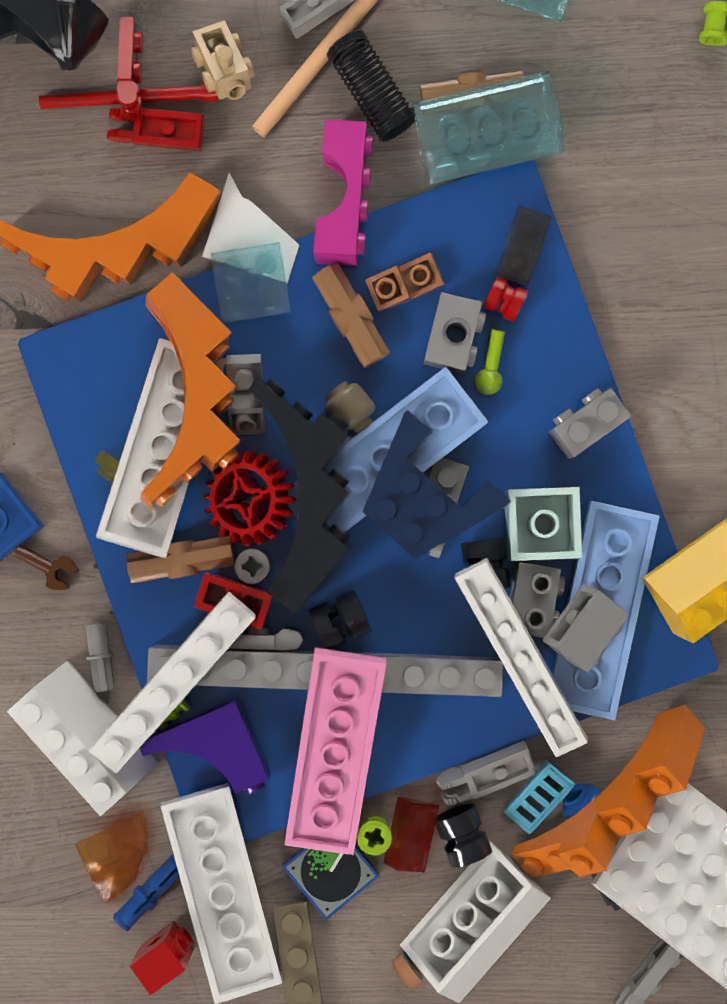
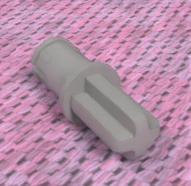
(99, 657)

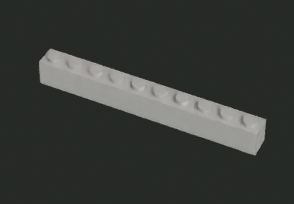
(293, 669)

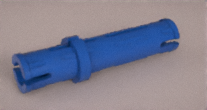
(146, 896)

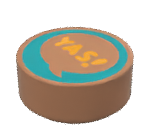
(407, 971)

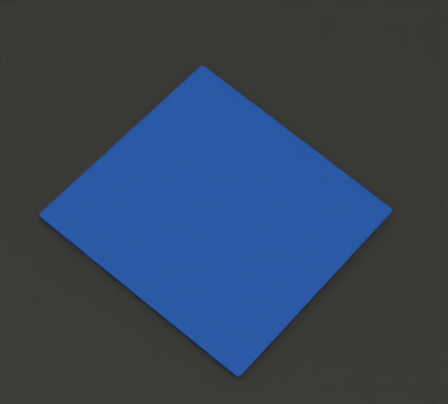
(550, 359)

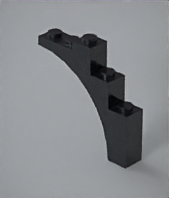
(313, 447)

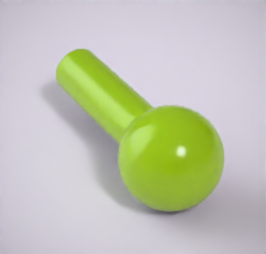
(489, 380)

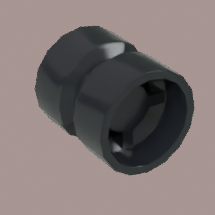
(492, 549)
(352, 617)
(464, 839)

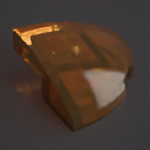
(115, 855)

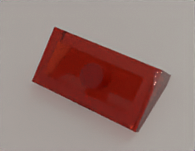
(411, 835)

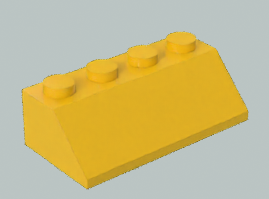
(693, 585)

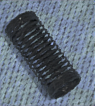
(395, 124)

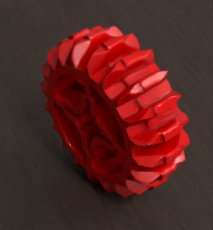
(240, 475)

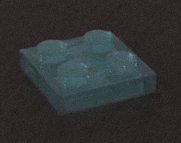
(251, 282)

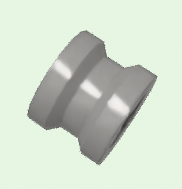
(259, 566)

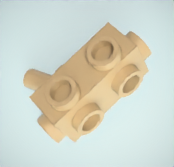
(221, 56)

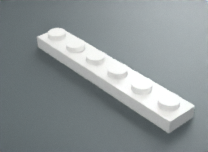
(521, 657)
(172, 682)

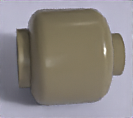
(351, 405)

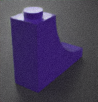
(220, 738)

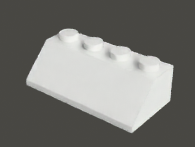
(64, 721)
(474, 924)

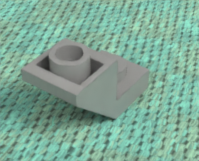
(246, 412)

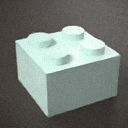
(543, 524)

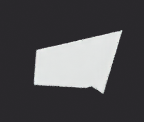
(243, 225)

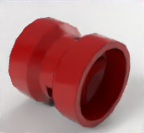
(505, 299)

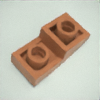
(405, 282)

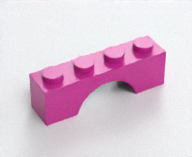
(339, 232)

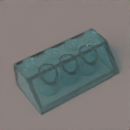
(489, 127)

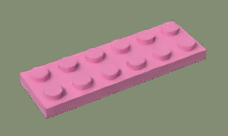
(335, 750)

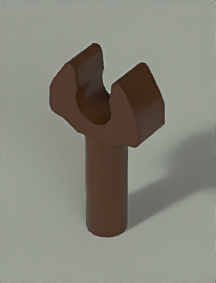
(47, 566)

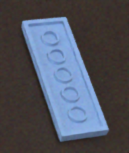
(438, 405)
(613, 560)

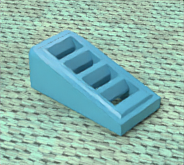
(548, 805)

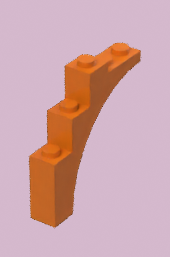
(76, 262)
(196, 340)
(624, 806)

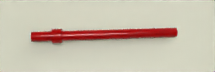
(110, 97)

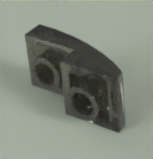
(523, 245)

